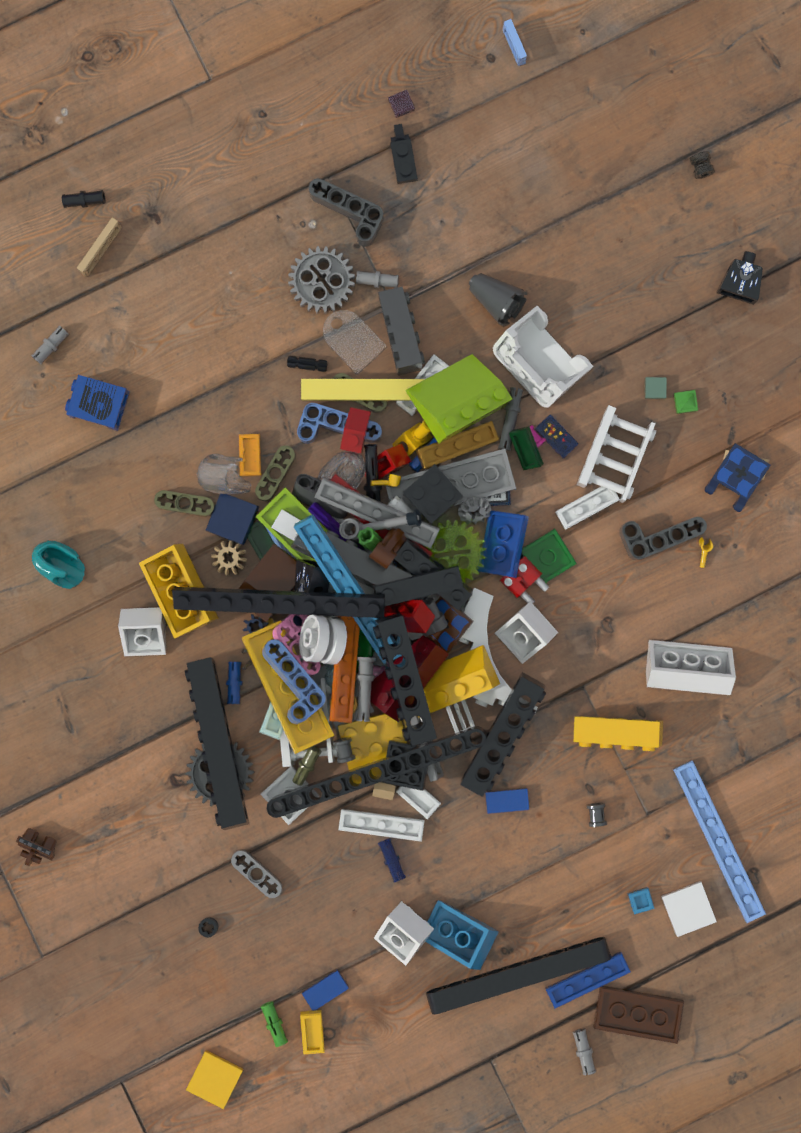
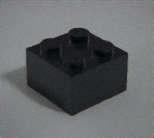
(433, 494)

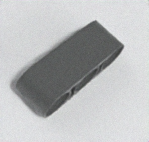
(305, 491)

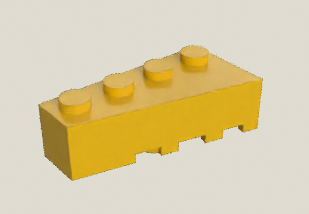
(618, 732)

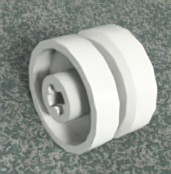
(322, 639)

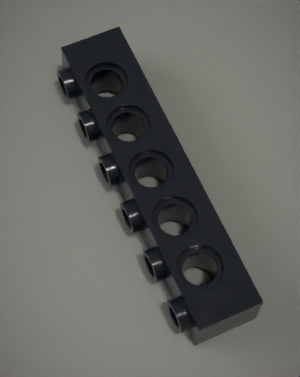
(424, 730)
(483, 783)

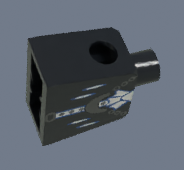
(742, 279)
(310, 577)

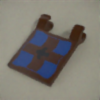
(457, 625)

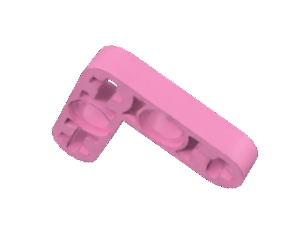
(292, 633)

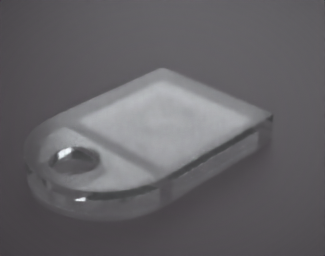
(353, 341)

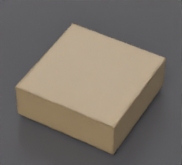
(384, 790)

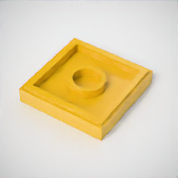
(214, 1079)

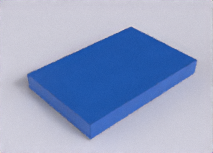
(504, 543)

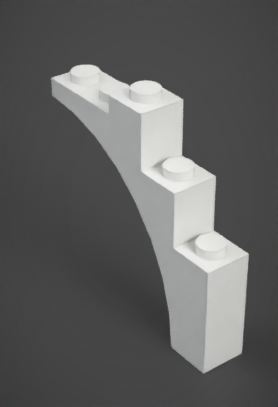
(478, 610)

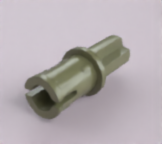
(306, 765)

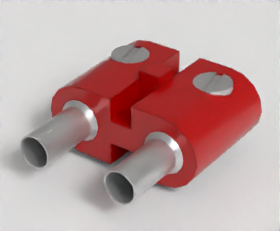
(526, 576)

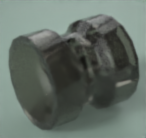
(702, 165)

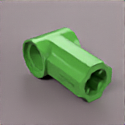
(369, 538)

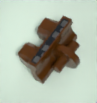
(27, 842)

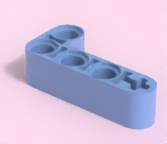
(321, 421)
(290, 680)

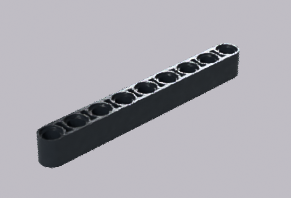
(518, 975)

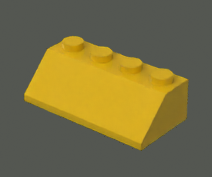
(169, 570)
(460, 679)

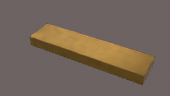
(457, 445)

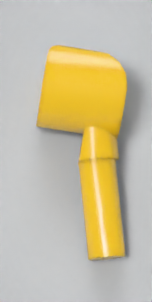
(394, 481)
(705, 549)

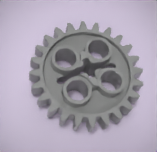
(306, 290)

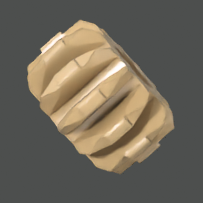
(222, 560)

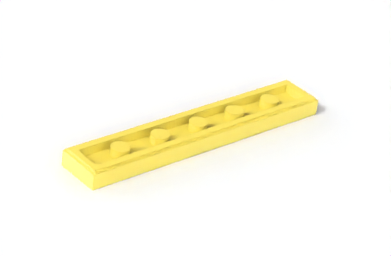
(356, 389)

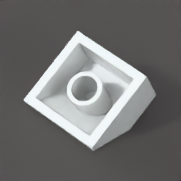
(142, 631)
(526, 632)
(403, 933)

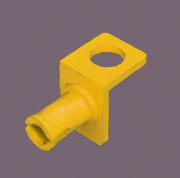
(415, 437)

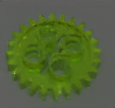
(450, 534)

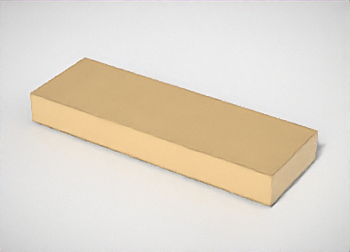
(99, 247)

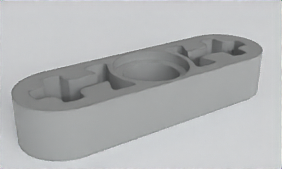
(264, 889)

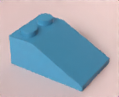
(460, 935)

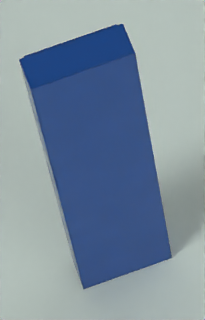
(587, 980)

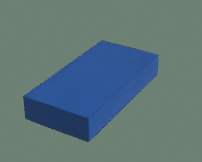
(507, 800)
(325, 990)

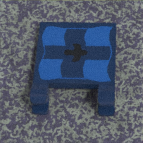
(739, 472)

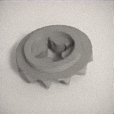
(471, 505)

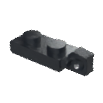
(403, 156)

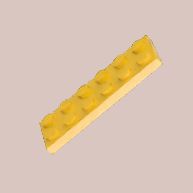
(302, 735)

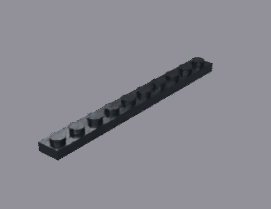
(279, 602)

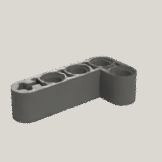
(343, 208)
(665, 536)

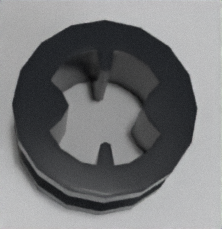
(210, 921)

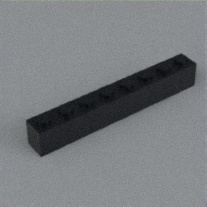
(217, 743)

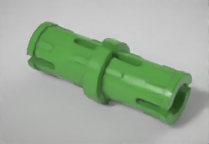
(274, 1024)

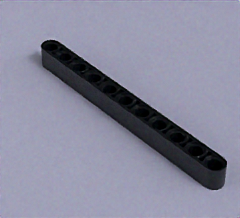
(368, 778)

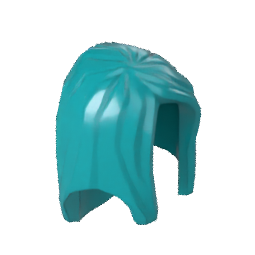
(58, 564)

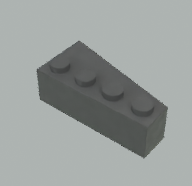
(400, 330)

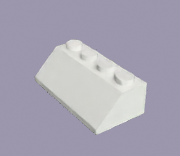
(690, 667)

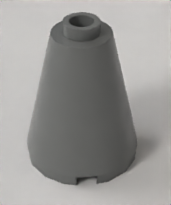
(498, 297)

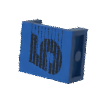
(97, 402)

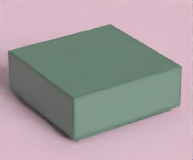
(655, 387)

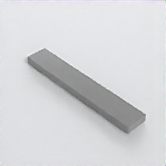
(373, 510)

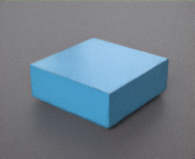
(640, 900)

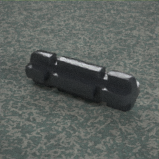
(307, 363)

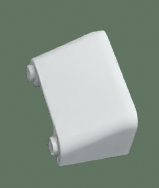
(538, 359)

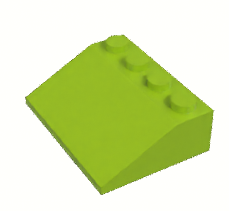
(458, 397)

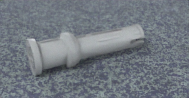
(365, 676)

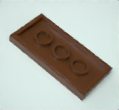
(638, 1014)

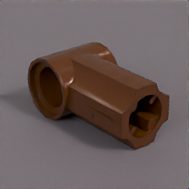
(387, 549)

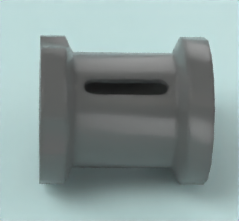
(344, 750)
(596, 813)

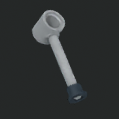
(412, 518)

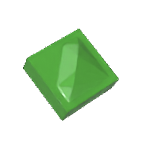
(685, 402)

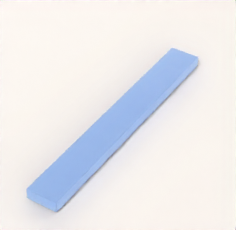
(719, 841)

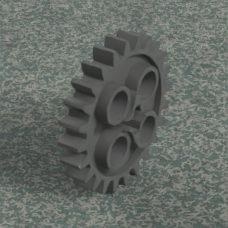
(199, 776)

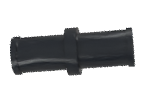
(83, 199)

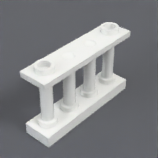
(603, 438)
(287, 752)

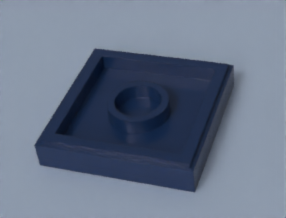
(232, 518)

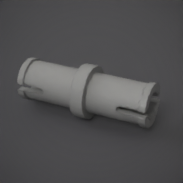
(377, 279)
(50, 345)
(584, 1052)

